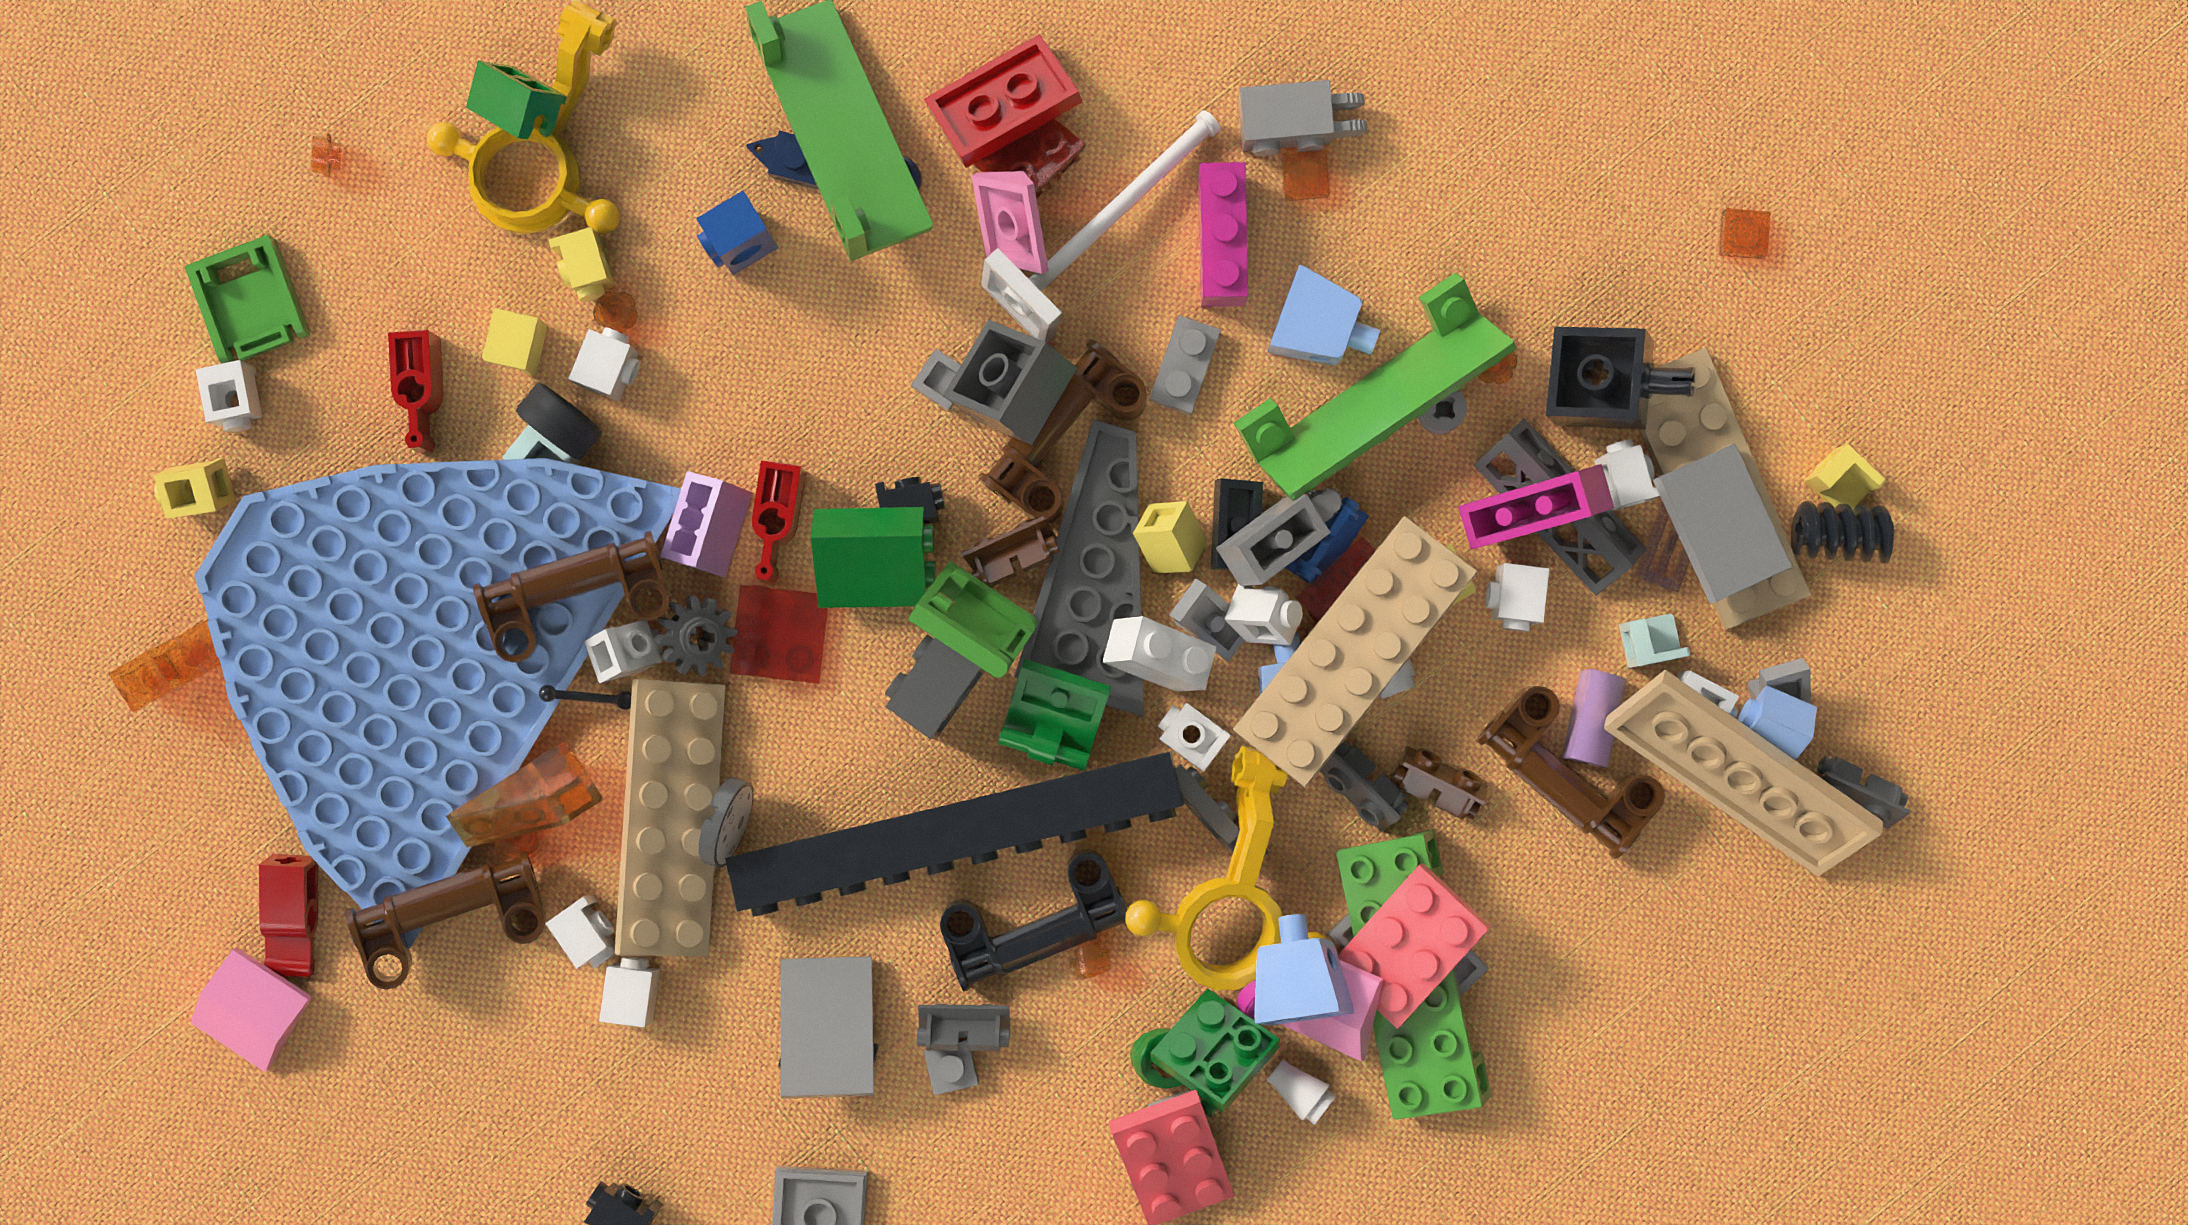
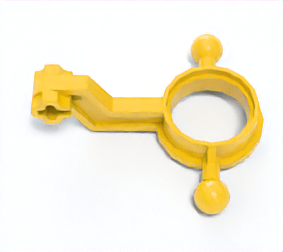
(582, 32)
(1255, 779)

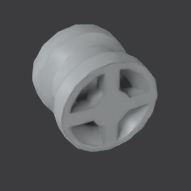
(1437, 417)

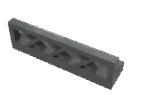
(1603, 531)

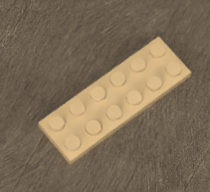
(1692, 427)
(1354, 651)
(1742, 774)
(667, 799)

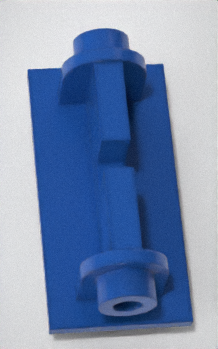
(1343, 528)

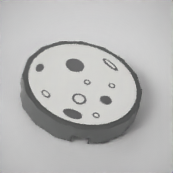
(725, 830)

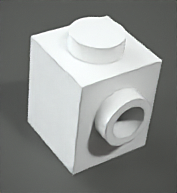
(605, 363)
(1518, 596)

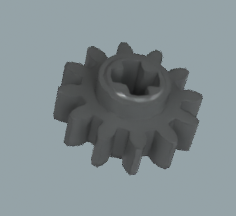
(685, 623)

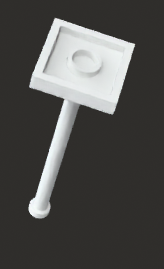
(1023, 295)

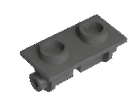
(1877, 796)
(1376, 802)
(983, 1025)

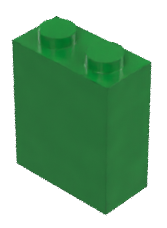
(871, 556)

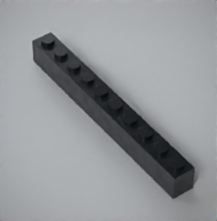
(954, 832)

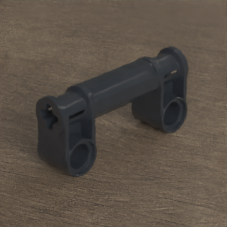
(1037, 938)

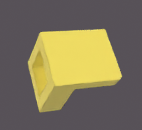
(515, 341)
(1844, 477)
(1170, 537)

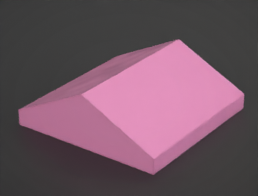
(1010, 218)
(249, 1009)
(1352, 1031)

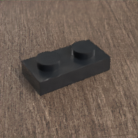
(1234, 508)

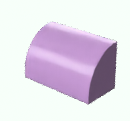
(706, 524)
(1594, 699)

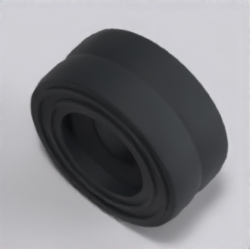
(558, 421)

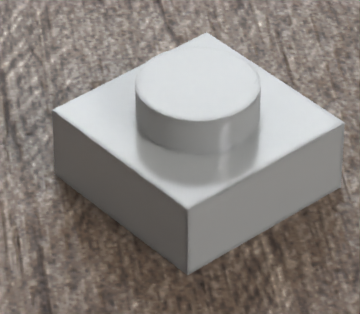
(935, 378)
(951, 1069)

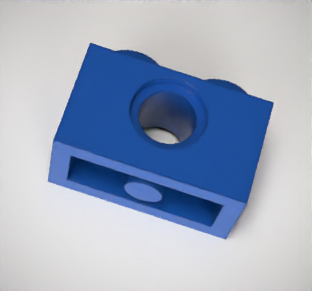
(735, 234)

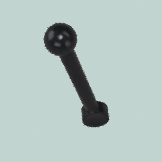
(548, 693)

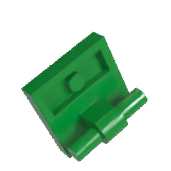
(1054, 715)
(1215, 1051)

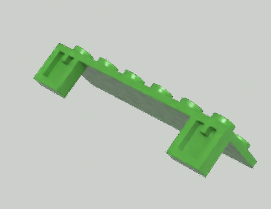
(839, 127)
(1382, 401)
(1430, 1056)

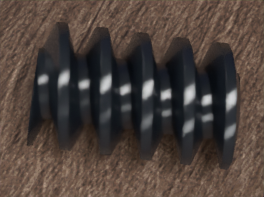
(1843, 529)

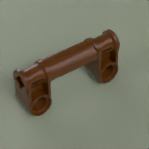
(1016, 472)
(567, 579)
(1560, 784)
(440, 902)

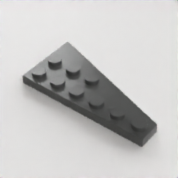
(1095, 571)

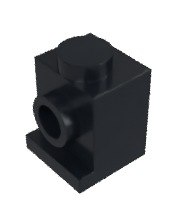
(913, 493)
(620, 1206)

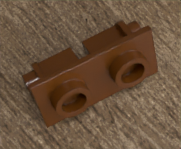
(1029, 541)
(1460, 789)

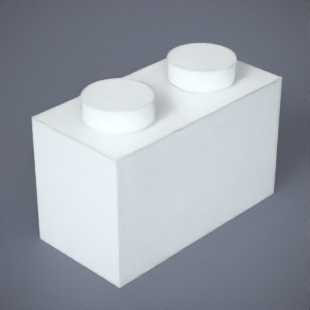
(1159, 654)

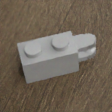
(1295, 117)
(1279, 536)

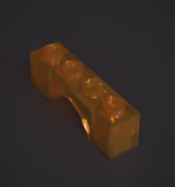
(166, 667)

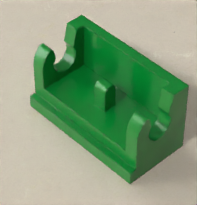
(513, 99)

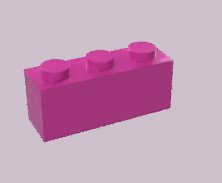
(1223, 234)
(1536, 507)

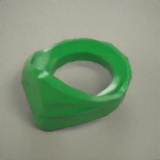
(1141, 1059)

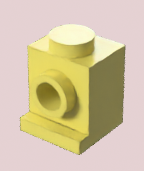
(583, 263)
(194, 488)

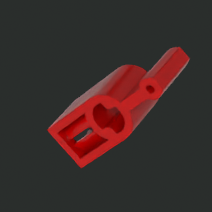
(416, 360)
(780, 492)
(288, 913)

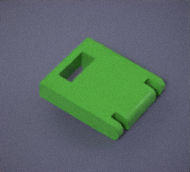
(251, 310)
(978, 624)

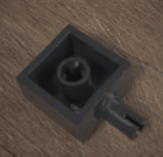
(1624, 396)

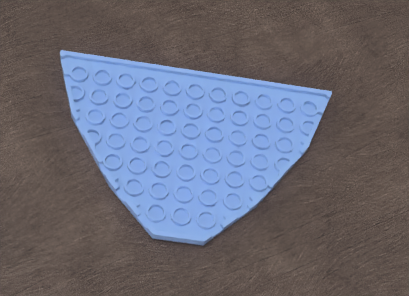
(367, 657)

